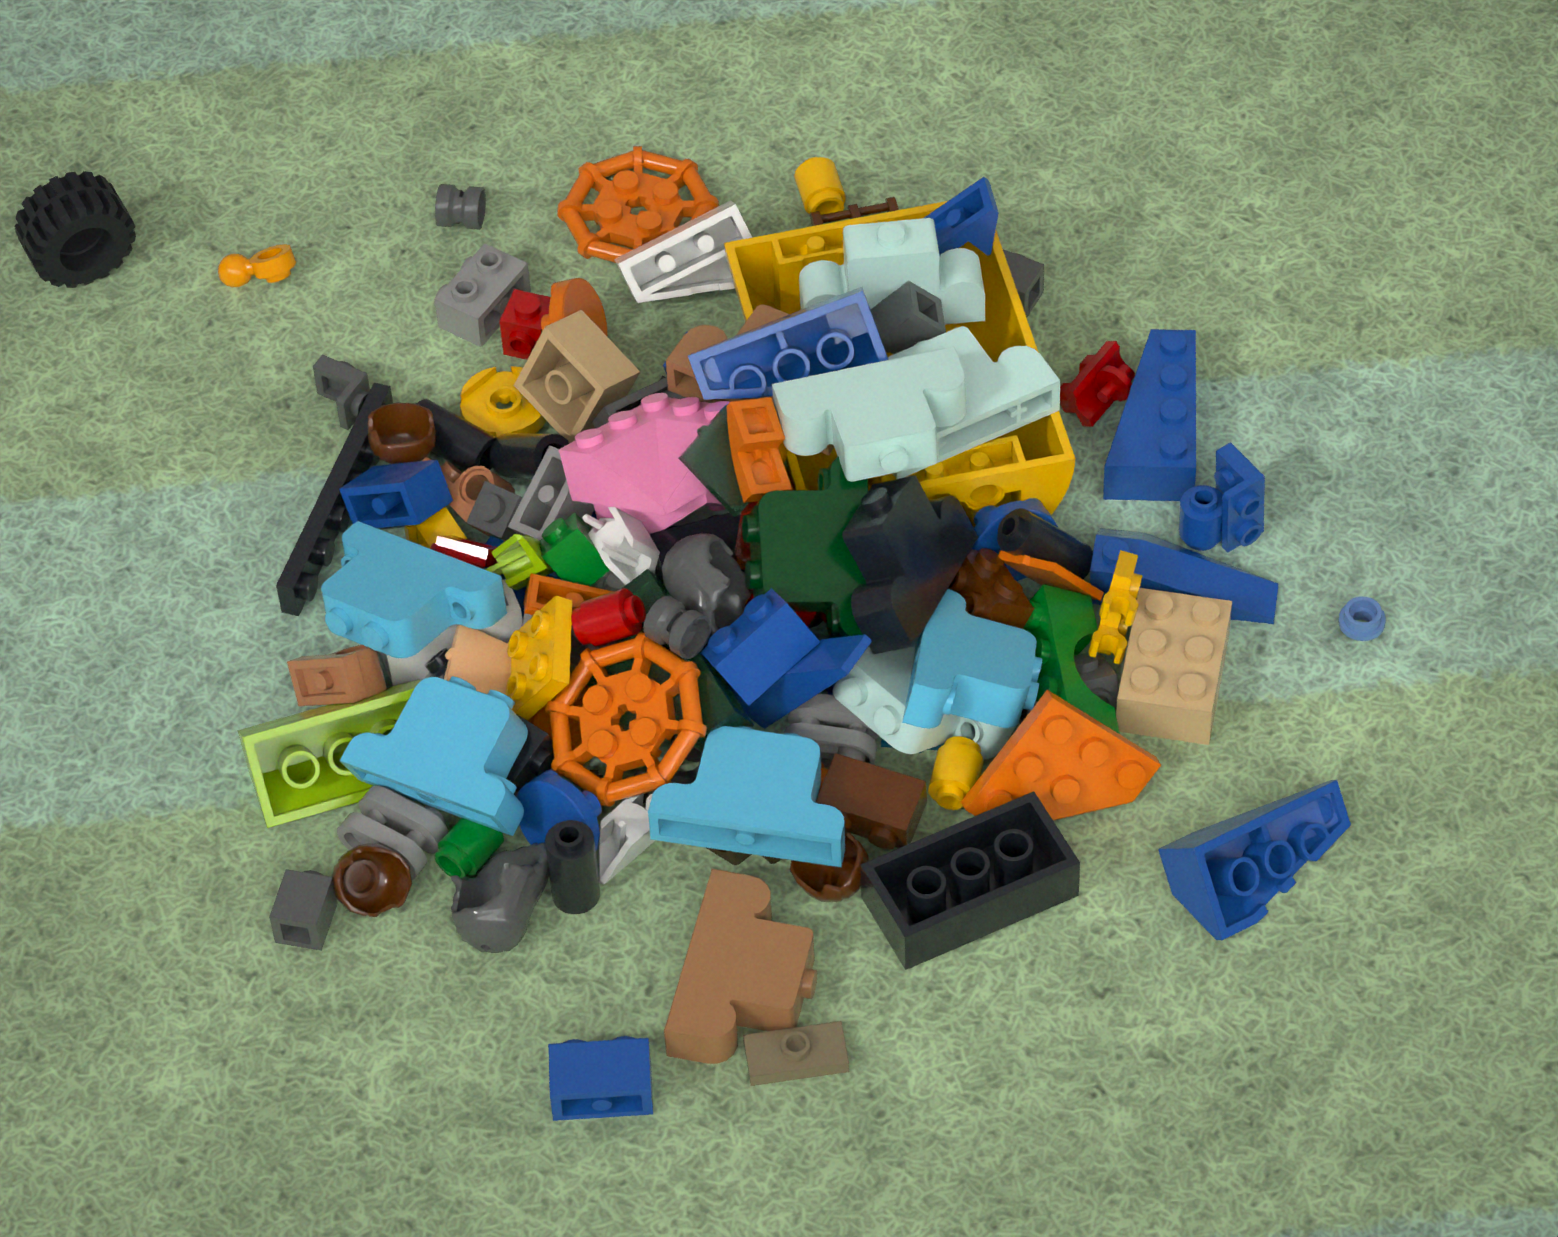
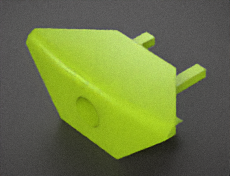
(518, 559)

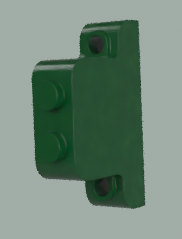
(802, 550)

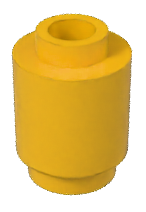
(820, 186)
(955, 771)

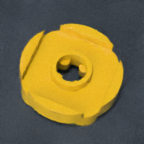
(490, 387)

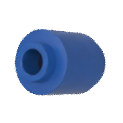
(1201, 517)

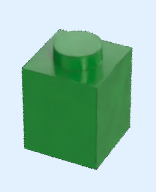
(571, 551)

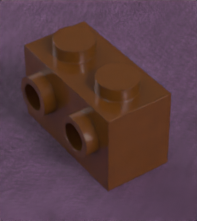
(991, 589)
(874, 801)

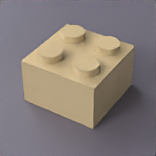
(574, 374)

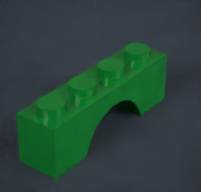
(1063, 628)

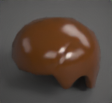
(401, 432)
(371, 879)
(832, 882)

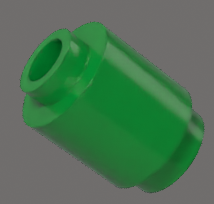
(467, 848)

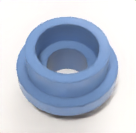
(1362, 609)

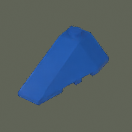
(1184, 572)
(811, 675)
(1242, 862)

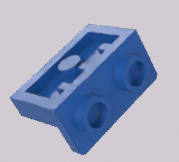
(1241, 499)

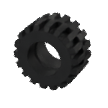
(75, 229)

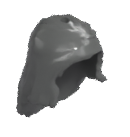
(706, 579)
(498, 903)

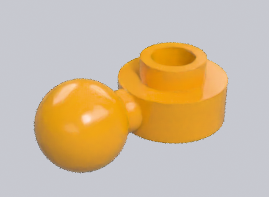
(269, 264)

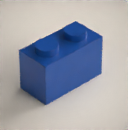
(397, 494)
(759, 646)
(600, 1078)

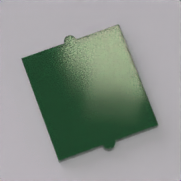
(712, 463)

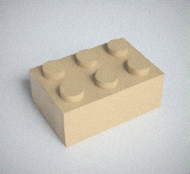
(1174, 666)

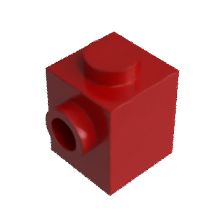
(522, 323)

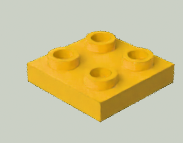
(540, 657)

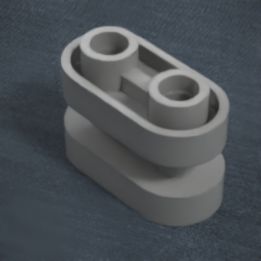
(833, 729)
(396, 824)

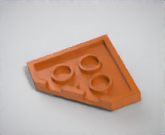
(1066, 761)

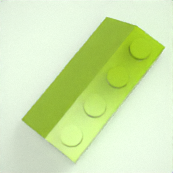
(299, 756)

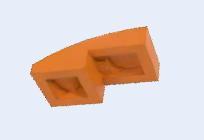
(754, 446)

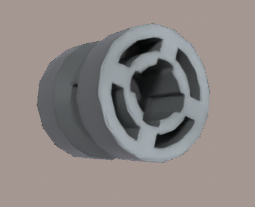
(458, 206)
(673, 625)

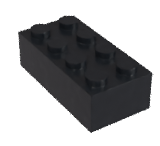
(970, 880)

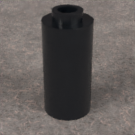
(459, 439)
(521, 453)
(1032, 536)
(572, 867)

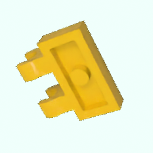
(1117, 609)

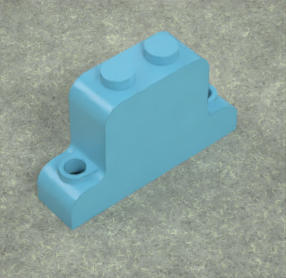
(405, 594)
(971, 669)
(448, 753)
(753, 798)

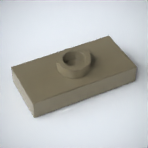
(796, 1053)

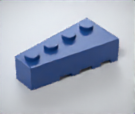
(1157, 430)

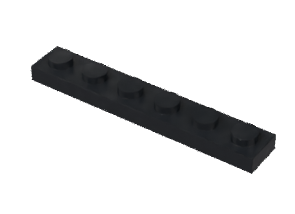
(329, 515)

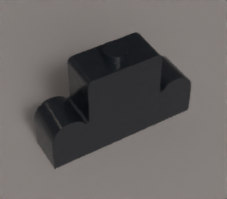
(907, 557)

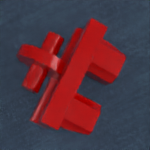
(1099, 383)

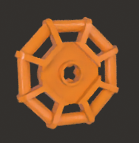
(628, 191)
(605, 706)

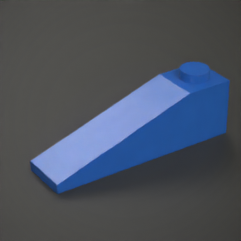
(799, 345)

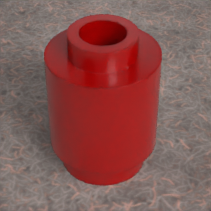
(608, 618)

